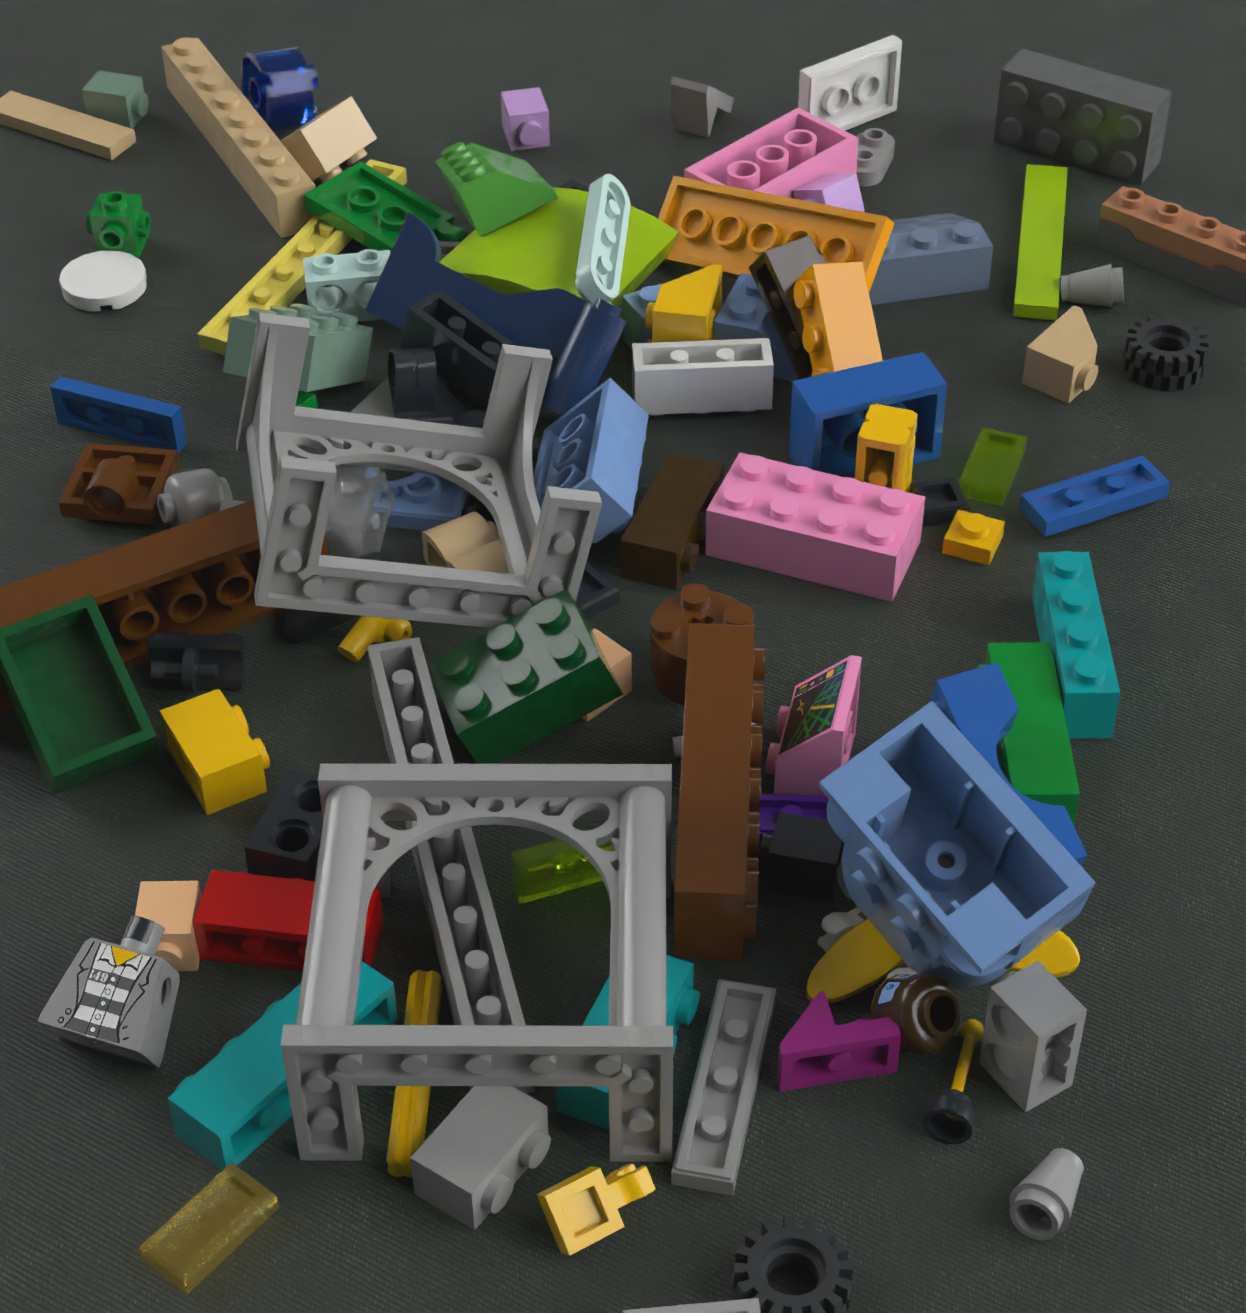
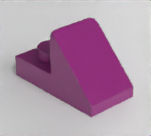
(828, 1053)

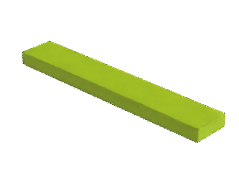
(1040, 243)

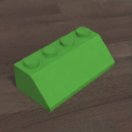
(491, 185)

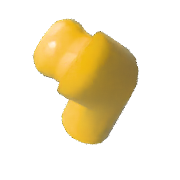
(372, 630)

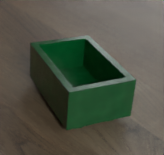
(524, 679)
(73, 694)

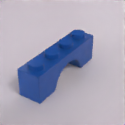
(984, 713)

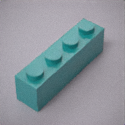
(1073, 622)
(244, 1089)

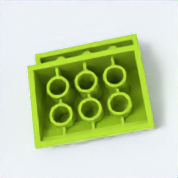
(544, 249)

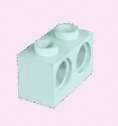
(348, 279)

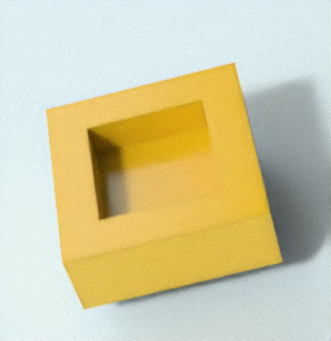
(973, 537)

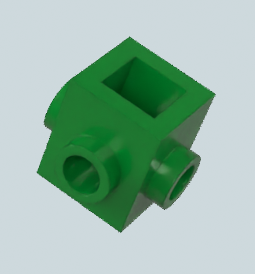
(119, 223)

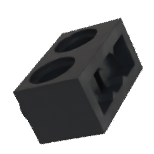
(288, 831)

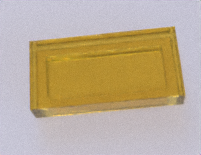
(209, 1228)

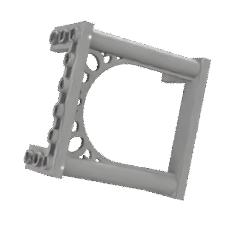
(295, 473)
(633, 1055)

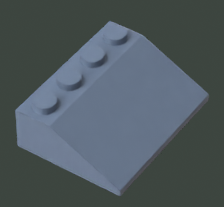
(932, 259)

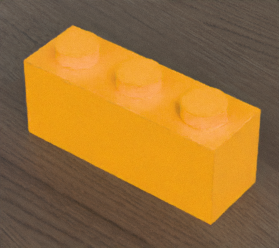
(837, 317)

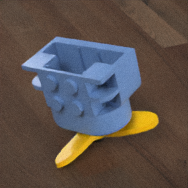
(943, 867)

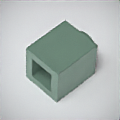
(116, 98)

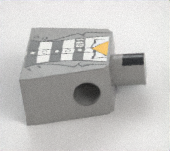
(117, 996)

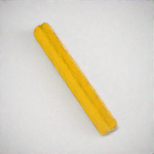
(412, 1102)

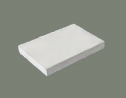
(853, 85)

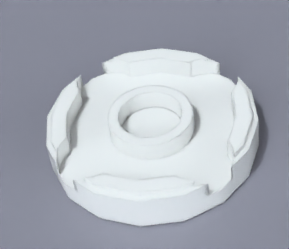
(103, 280)

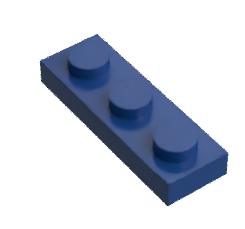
(118, 414)
(1094, 495)

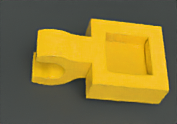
(588, 1204)

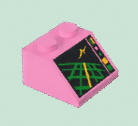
(816, 729)

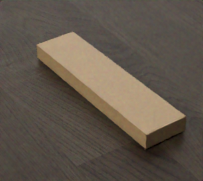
(65, 126)

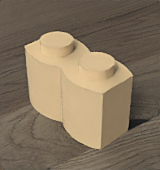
(465, 544)

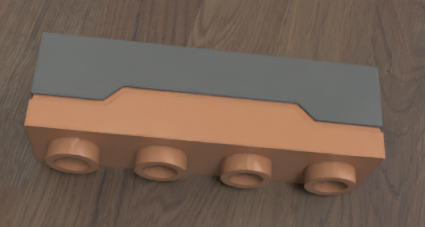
(1174, 242)

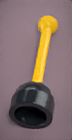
(951, 1113)

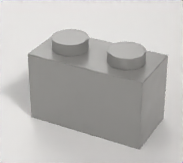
(481, 1152)

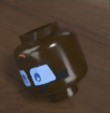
(922, 1009)

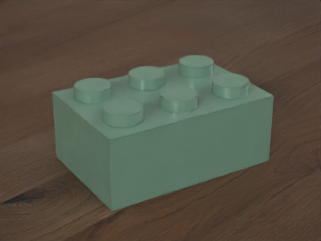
(334, 352)

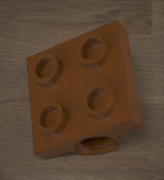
(118, 483)

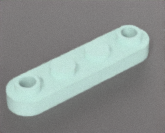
(603, 240)

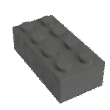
(1082, 115)

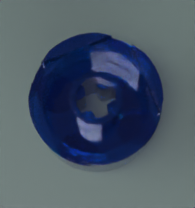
(280, 86)

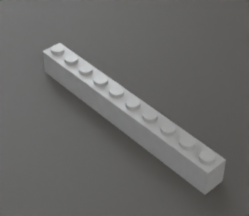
(448, 864)

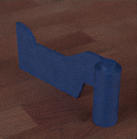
(547, 319)

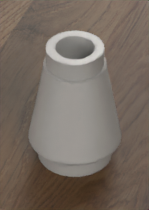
(1094, 286)
(1047, 1196)

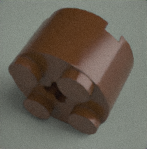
(671, 630)

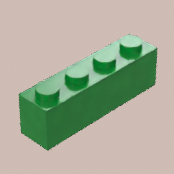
(1037, 748)

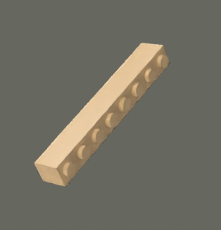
(238, 135)

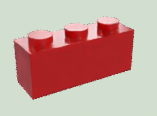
(265, 921)

